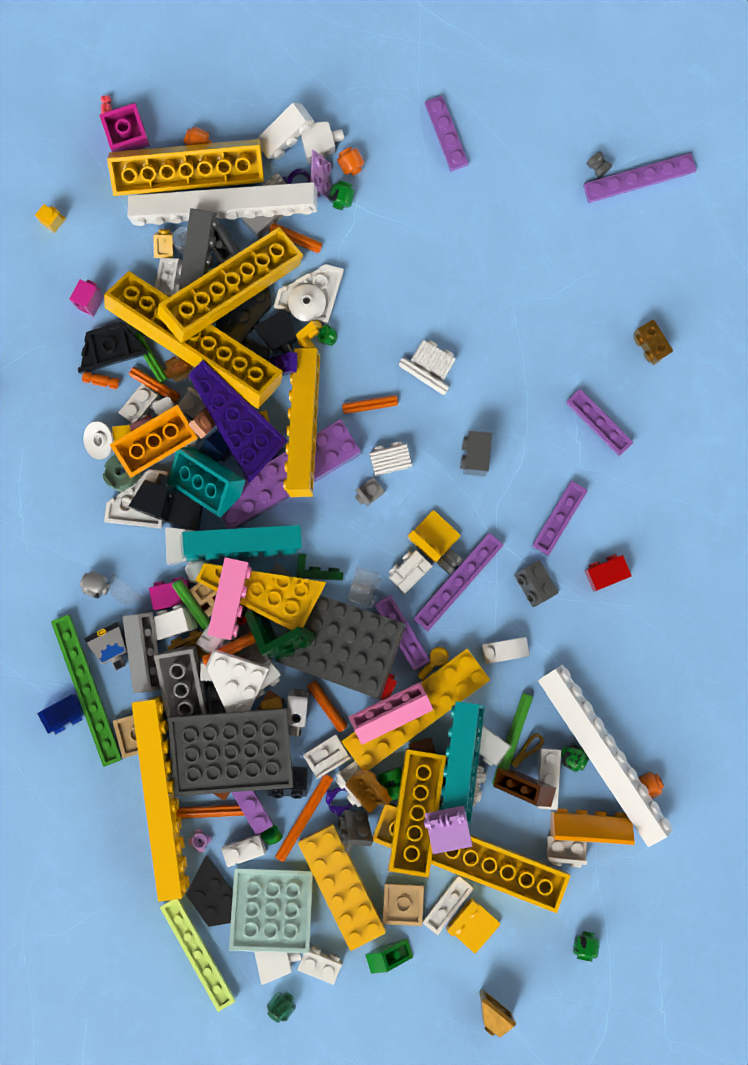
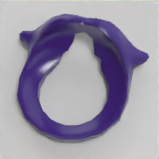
(289, 178)
(336, 809)

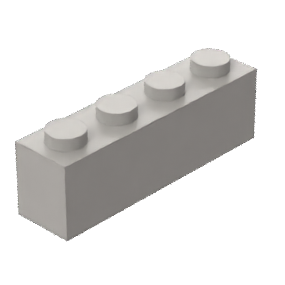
(141, 649)

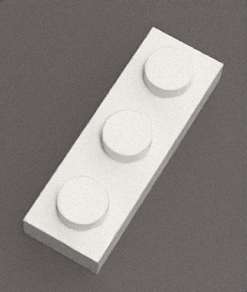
(447, 905)

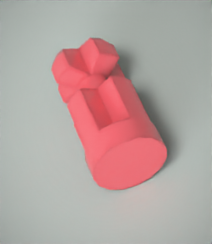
(106, 107)

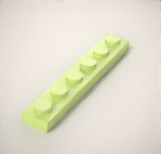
(198, 954)

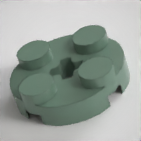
(116, 481)

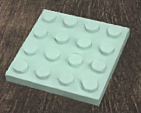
(271, 911)

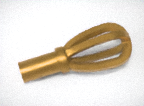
(522, 754)

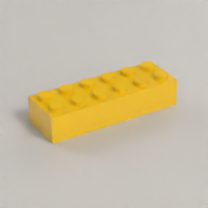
(417, 795)
(342, 887)

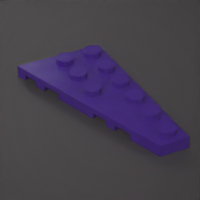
(242, 427)

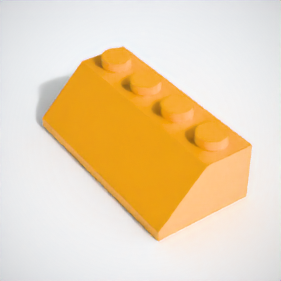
(153, 441)
(591, 827)

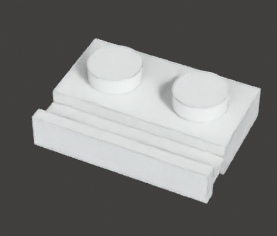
(326, 756)

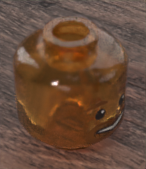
(177, 368)

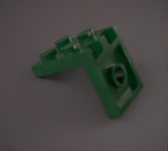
(277, 647)

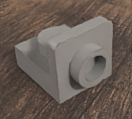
(369, 492)

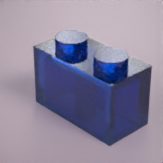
(61, 714)

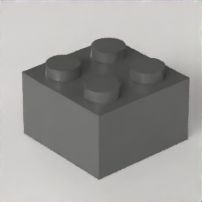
(477, 453)

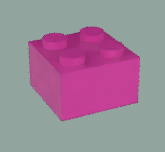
(124, 129)

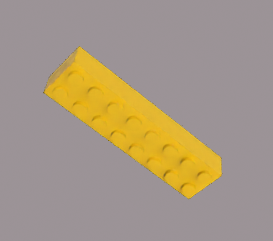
(186, 167)
(229, 285)
(443, 687)

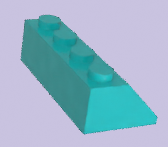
(205, 480)

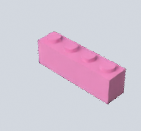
(228, 599)
(390, 713)

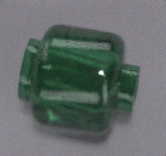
(281, 1006)

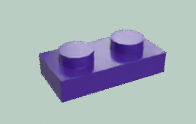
(285, 362)

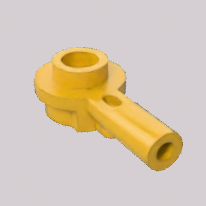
(438, 657)

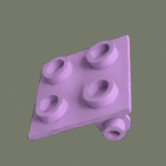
(320, 174)
(448, 829)

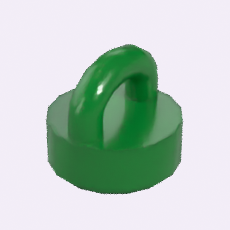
(327, 335)
(271, 835)

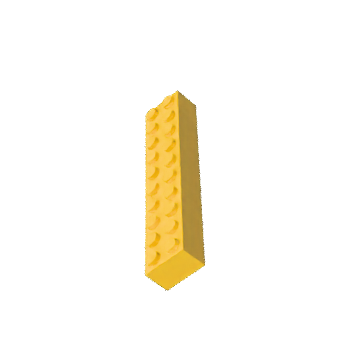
(236, 364)
(160, 799)
(492, 866)

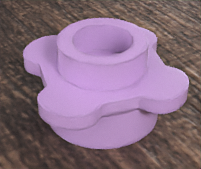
(200, 846)

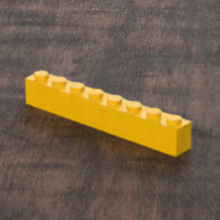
(303, 424)

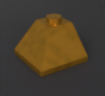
(495, 1016)

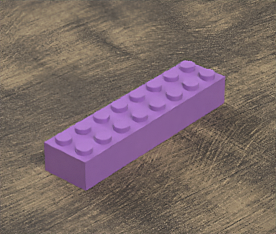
(333, 450)

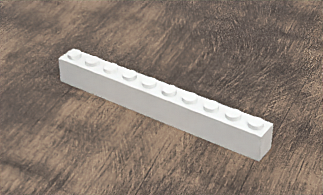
(227, 203)
(605, 755)

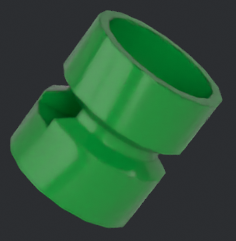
(387, 776)

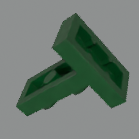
(315, 573)

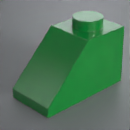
(389, 956)

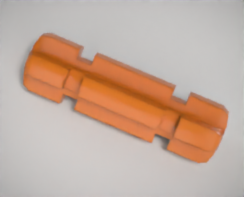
(100, 380)

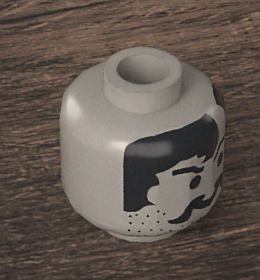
(94, 584)

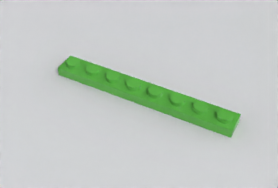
(86, 690)

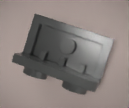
(536, 583)
(355, 829)

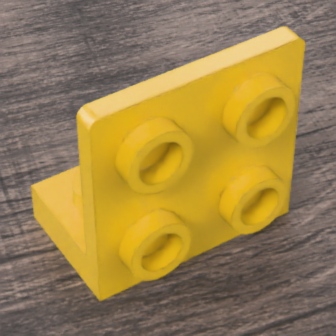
(434, 536)
(473, 925)

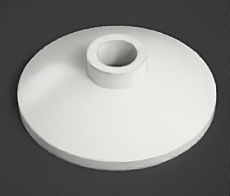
(309, 311)
(97, 440)

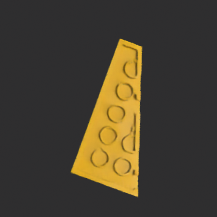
(272, 595)

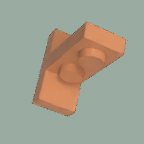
(202, 423)

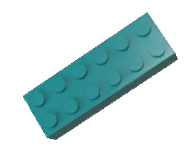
(240, 542)
(463, 757)

